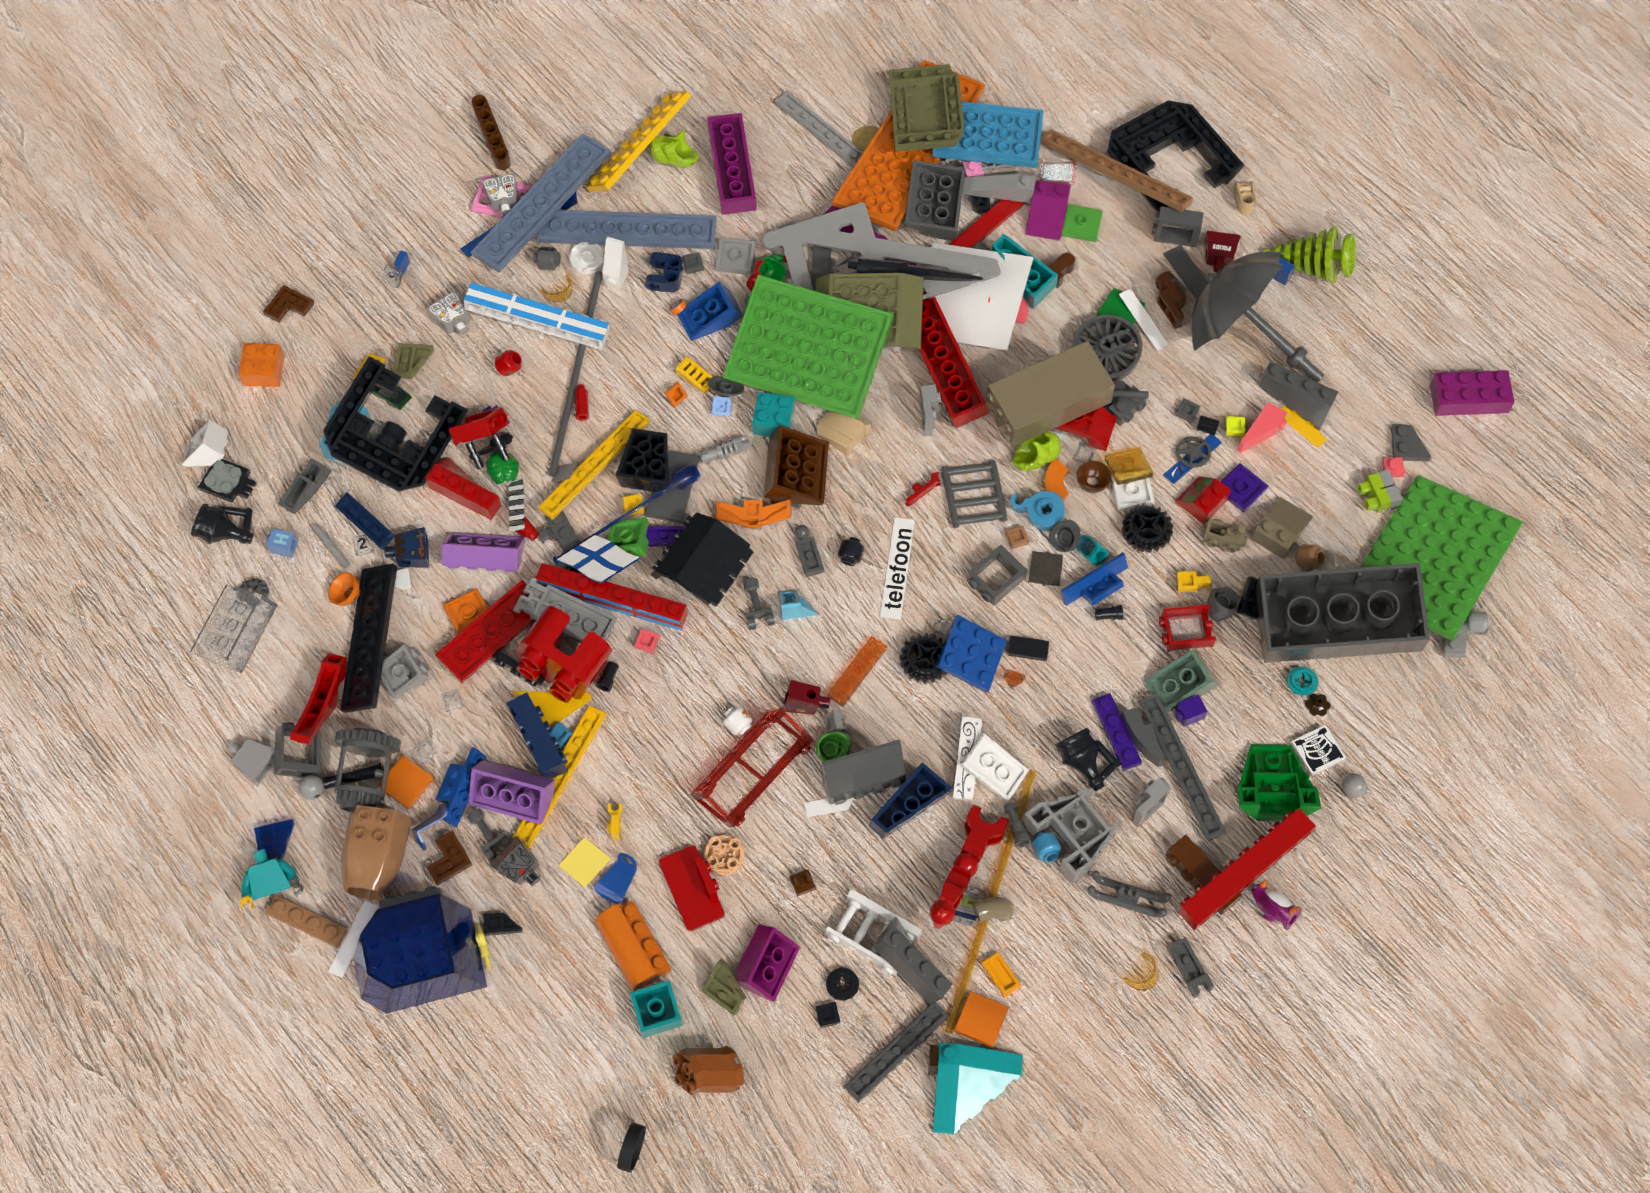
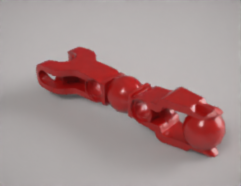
(966, 864)

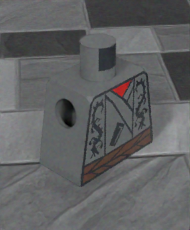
(517, 862)

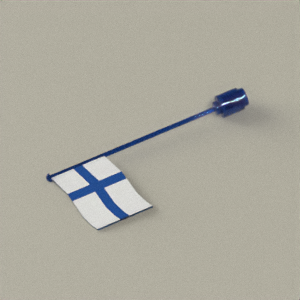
(601, 558)

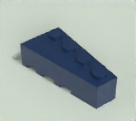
(537, 736)
(913, 797)

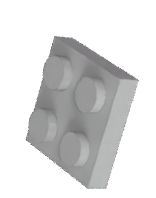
(735, 256)

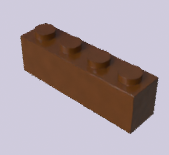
(1194, 866)

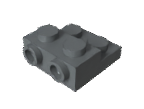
(1124, 408)

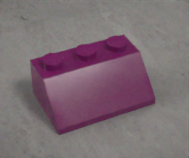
(766, 962)

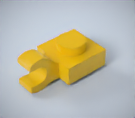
(1189, 581)
(614, 825)

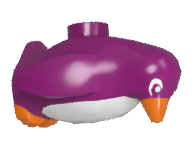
(1275, 905)

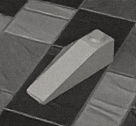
(1005, 185)

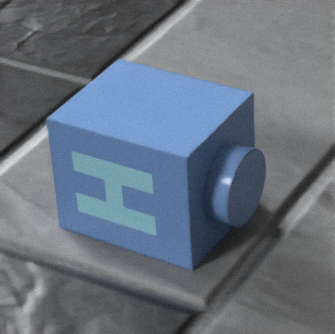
(282, 542)

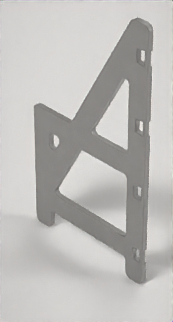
(825, 232)

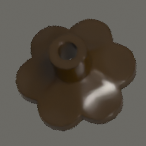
(1316, 708)

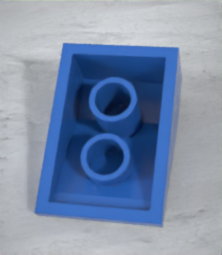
(710, 312)

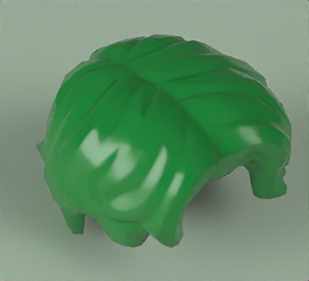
(502, 471)

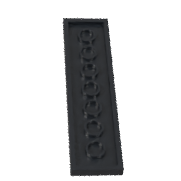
(369, 638)

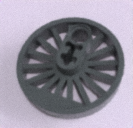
(1110, 346)

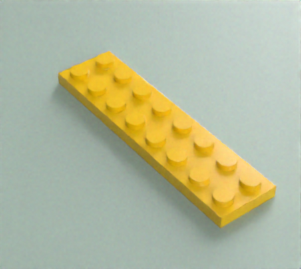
(638, 141)

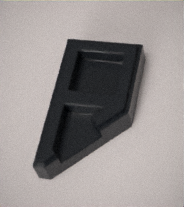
(500, 924)

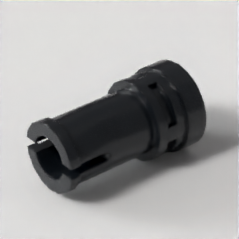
(1109, 613)
(606, 680)

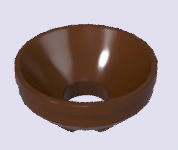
(1096, 470)

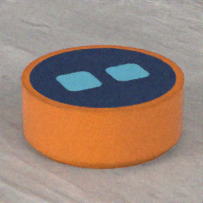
(678, 307)

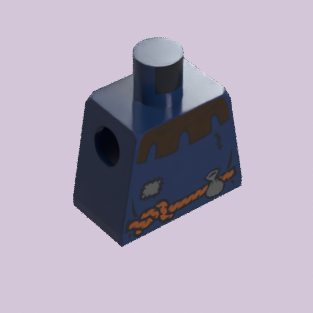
(410, 549)

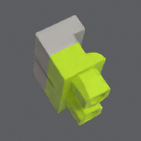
(1381, 490)

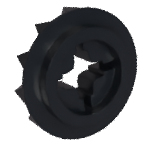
(848, 977)

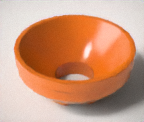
(340, 588)

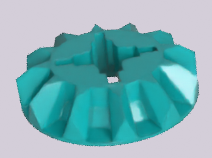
(1308, 675)

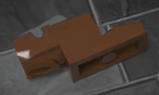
(1171, 298)

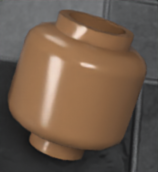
(1310, 556)

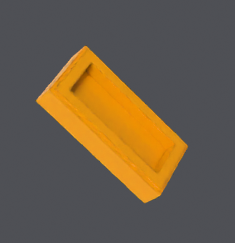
(1001, 974)

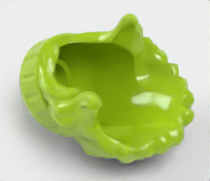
(673, 151)
(1037, 452)

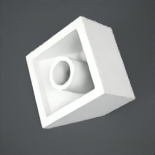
(206, 446)

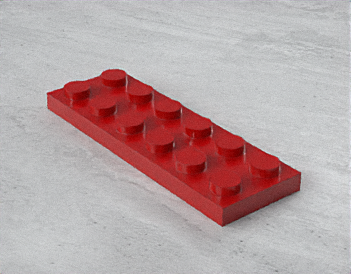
(485, 635)

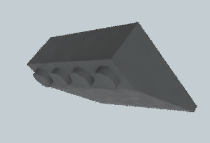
(935, 199)
(864, 772)

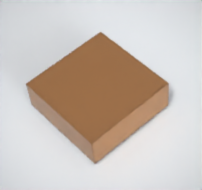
(1017, 537)

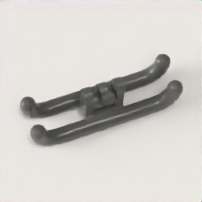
(1128, 896)

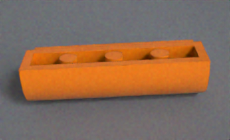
(632, 944)

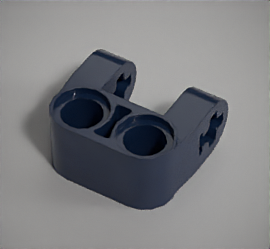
(673, 271)

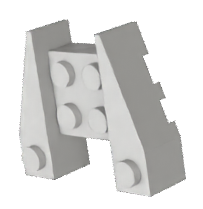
(1079, 828)

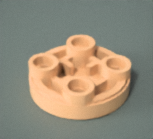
(724, 854)

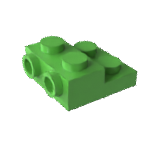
(630, 536)

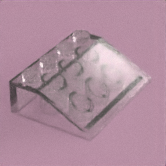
(234, 628)

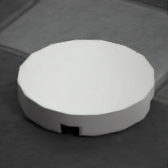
(586, 258)

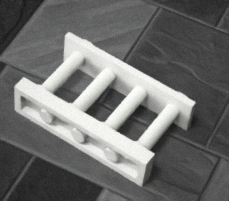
(873, 912)

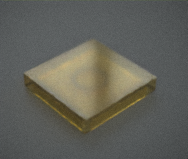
(1128, 466)

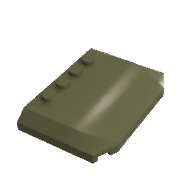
(926, 107)

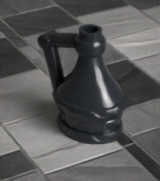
(215, 525)
(1081, 754)

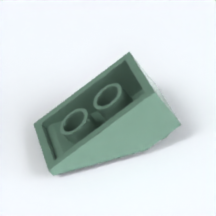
(1182, 680)

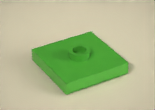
(1082, 223)

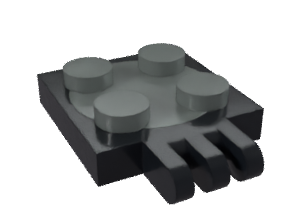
(227, 481)

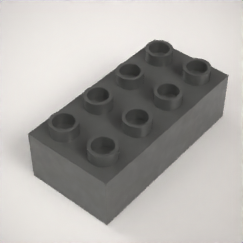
(1342, 613)

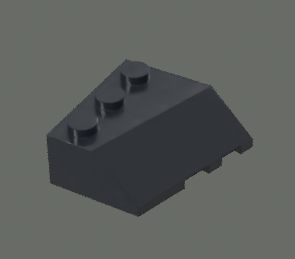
(645, 461)

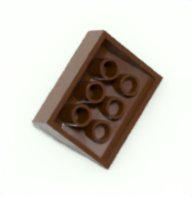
(796, 467)

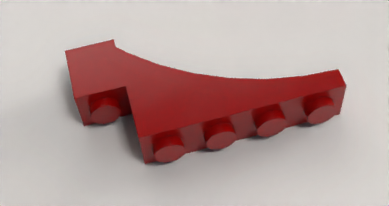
(322, 699)

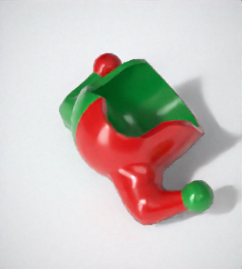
(768, 267)

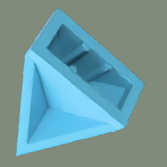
(794, 606)

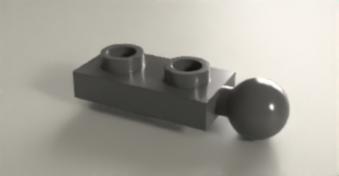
(808, 552)

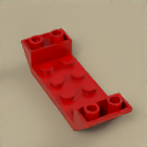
(1094, 425)

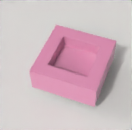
(972, 168)

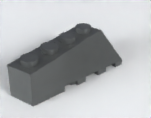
(1299, 393)
(910, 963)

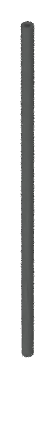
(574, 380)

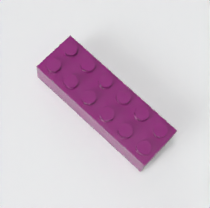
(732, 163)

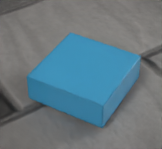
(561, 733)

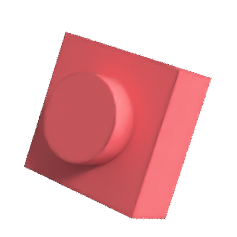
(1394, 465)
(647, 641)

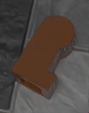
(1063, 265)

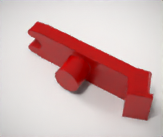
(920, 490)

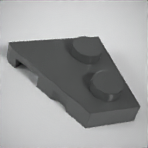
(1408, 444)

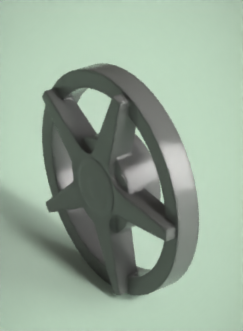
(1193, 451)

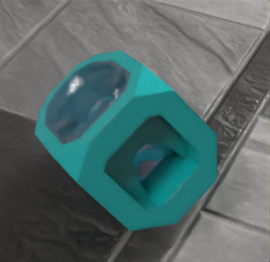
(1092, 549)

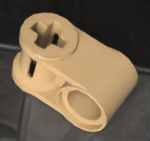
(1245, 197)

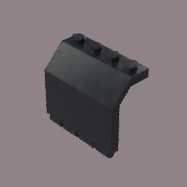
(704, 558)

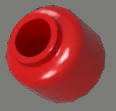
(508, 363)

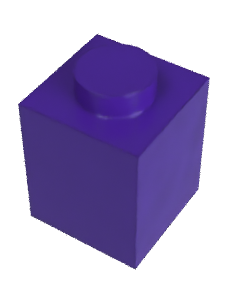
(1190, 711)

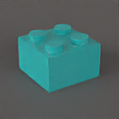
(771, 412)
(656, 1009)

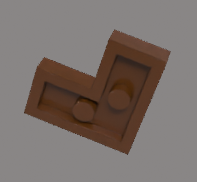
(287, 300)
(454, 859)

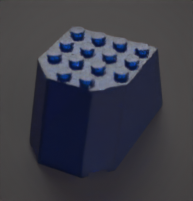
(418, 954)

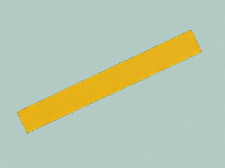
(592, 465)
(574, 752)

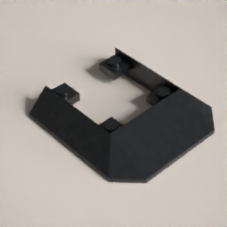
(1171, 124)
(348, 433)

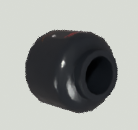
(850, 551)

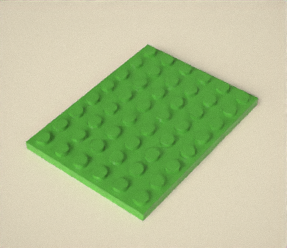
(808, 346)
(1455, 544)

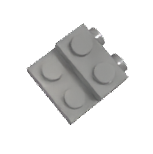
(929, 406)
(403, 671)
(1153, 798)

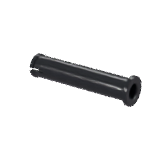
(353, 776)

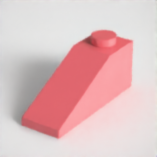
(1264, 427)

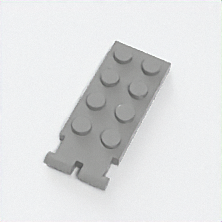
(583, 616)

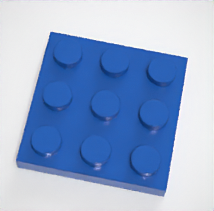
(971, 653)

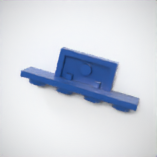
(1098, 583)
(456, 787)

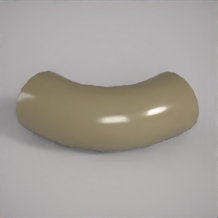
(993, 907)

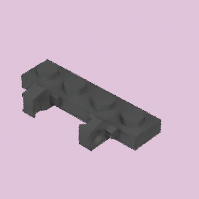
(560, 531)

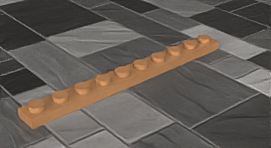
(1116, 170)

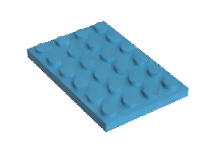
(997, 135)

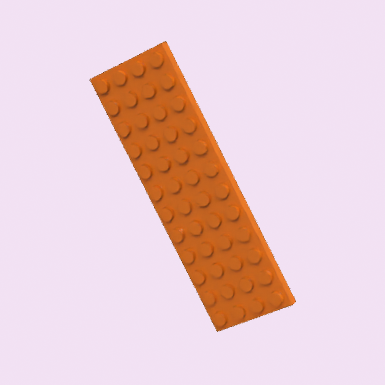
(884, 175)

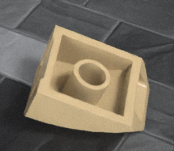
(842, 431)

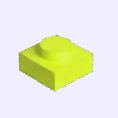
(1235, 426)

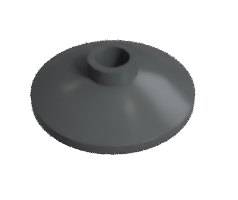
(725, 387)

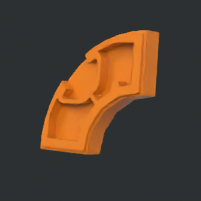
(1055, 479)

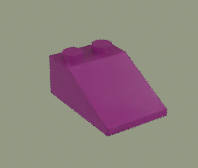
(1048, 210)

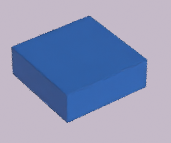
(402, 261)

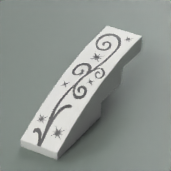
(964, 780)

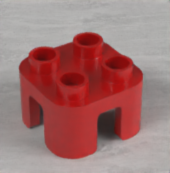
(567, 674)

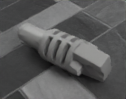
(726, 448)

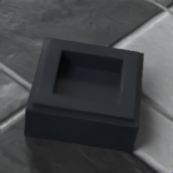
(828, 1015)

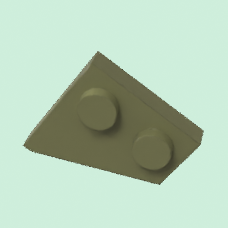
(411, 359)
(724, 988)

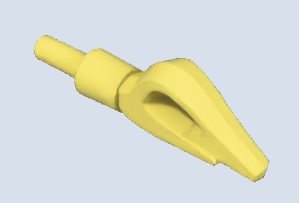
(481, 940)

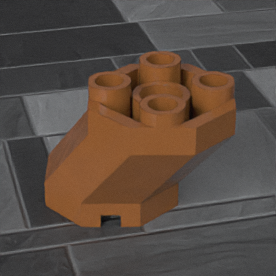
(708, 1070)

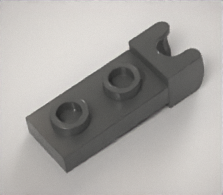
(1189, 967)

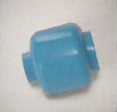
(1046, 847)

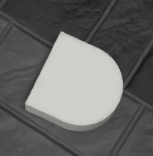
(403, 579)

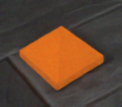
(675, 394)

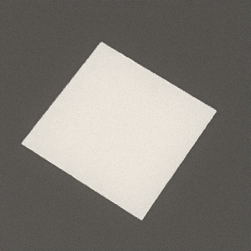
(968, 310)

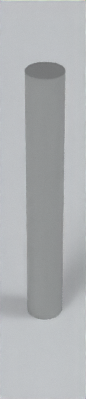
(330, 545)

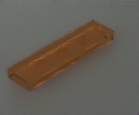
(857, 671)

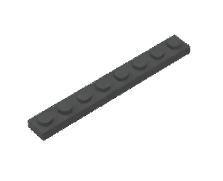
(1182, 767)

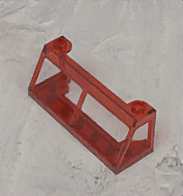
(706, 787)

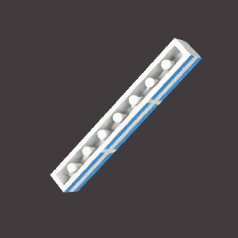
(536, 316)

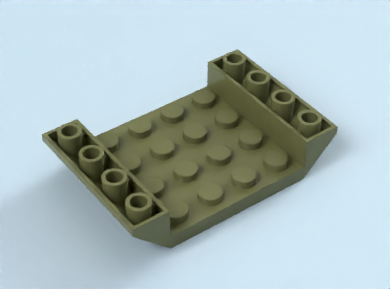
(888, 292)

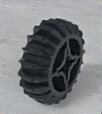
(1149, 518)
(914, 668)

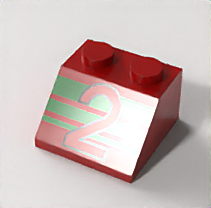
(1204, 498)

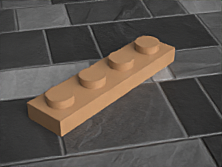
(306, 921)

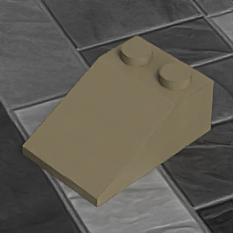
(1281, 528)

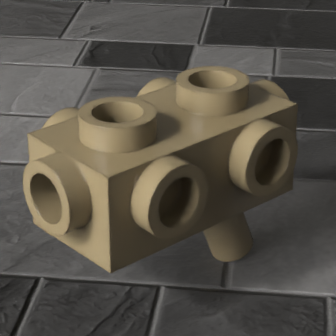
(1224, 535)

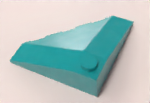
(968, 1081)

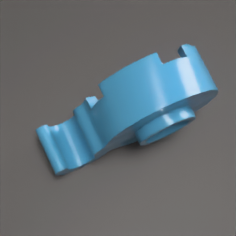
(1035, 507)

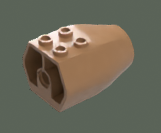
(373, 850)

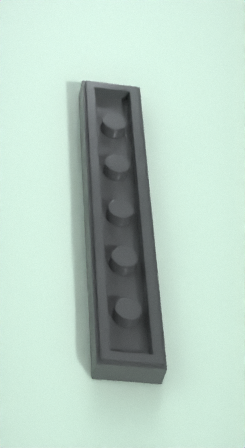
(896, 1052)

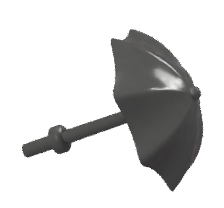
(1232, 294)

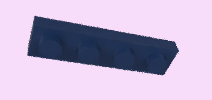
(365, 520)

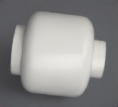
(737, 721)

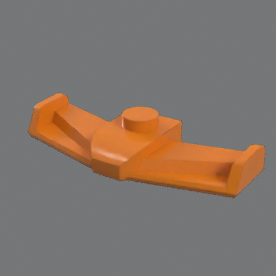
(753, 513)

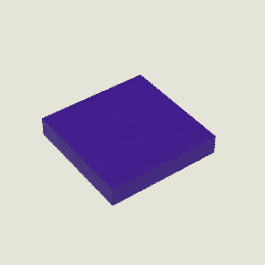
(1244, 487)

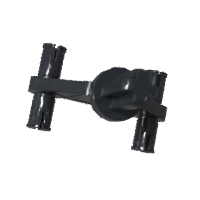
(497, 444)

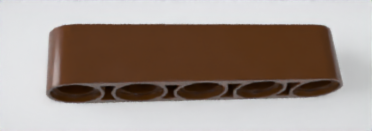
(491, 132)

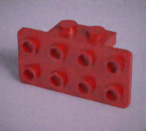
(692, 887)

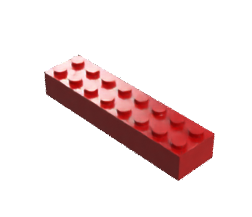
(949, 367)

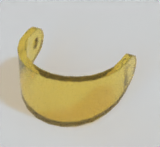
(560, 296)
(1149, 982)

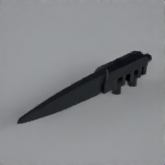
(868, 265)

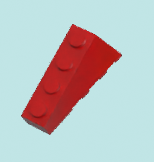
(458, 486)

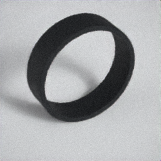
(631, 1147)

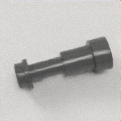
(1021, 837)

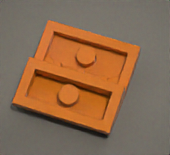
(981, 1019)

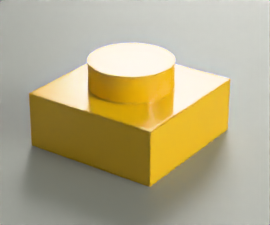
(631, 502)

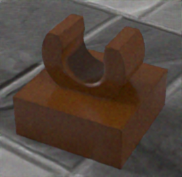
(802, 882)

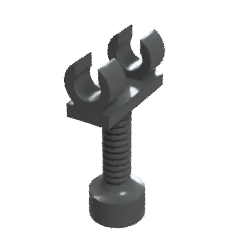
(751, 585)
(476, 817)

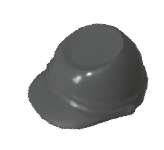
(1065, 536)

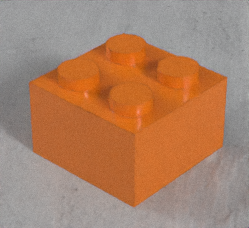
(261, 365)

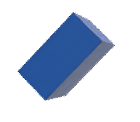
(1285, 272)

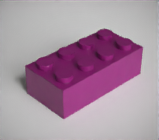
(1471, 393)

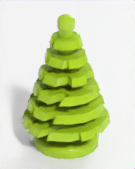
(1321, 254)

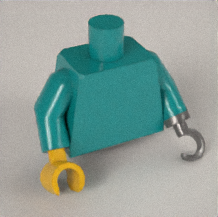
(267, 878)

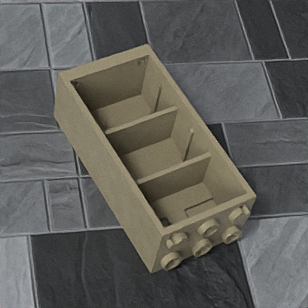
(1049, 394)

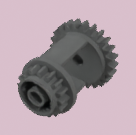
(365, 743)

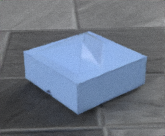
(721, 406)

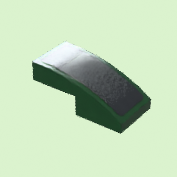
(397, 399)

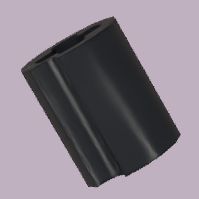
(1207, 425)

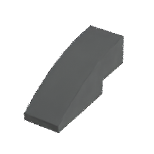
(305, 486)
(1143, 736)

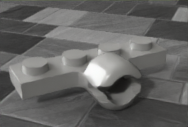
(1475, 624)

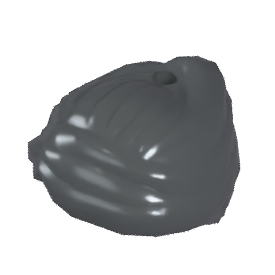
(1223, 603)

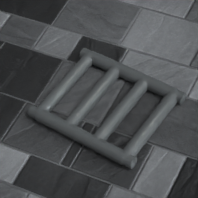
(994, 482)

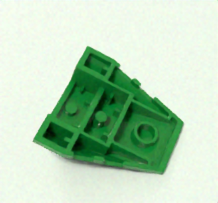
(1275, 784)

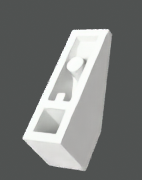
(615, 263)

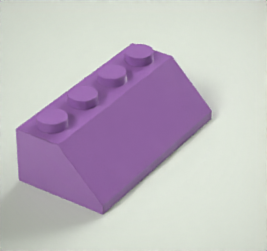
(482, 551)
(510, 791)

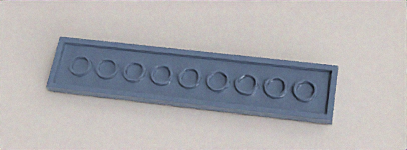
(540, 203)
(630, 227)

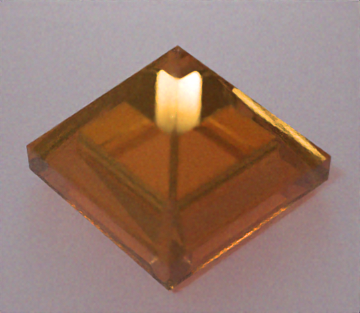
(1013, 678)

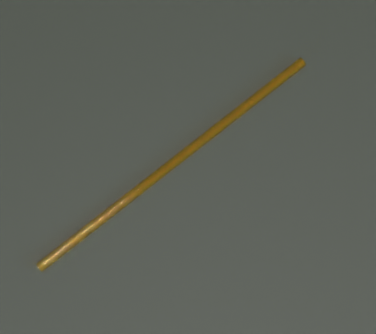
(993, 893)

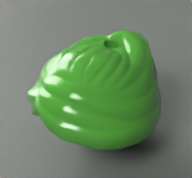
(828, 745)

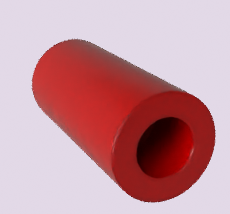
(581, 403)

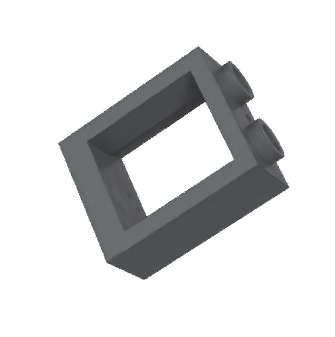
(1177, 236)
(1010, 563)
(295, 769)

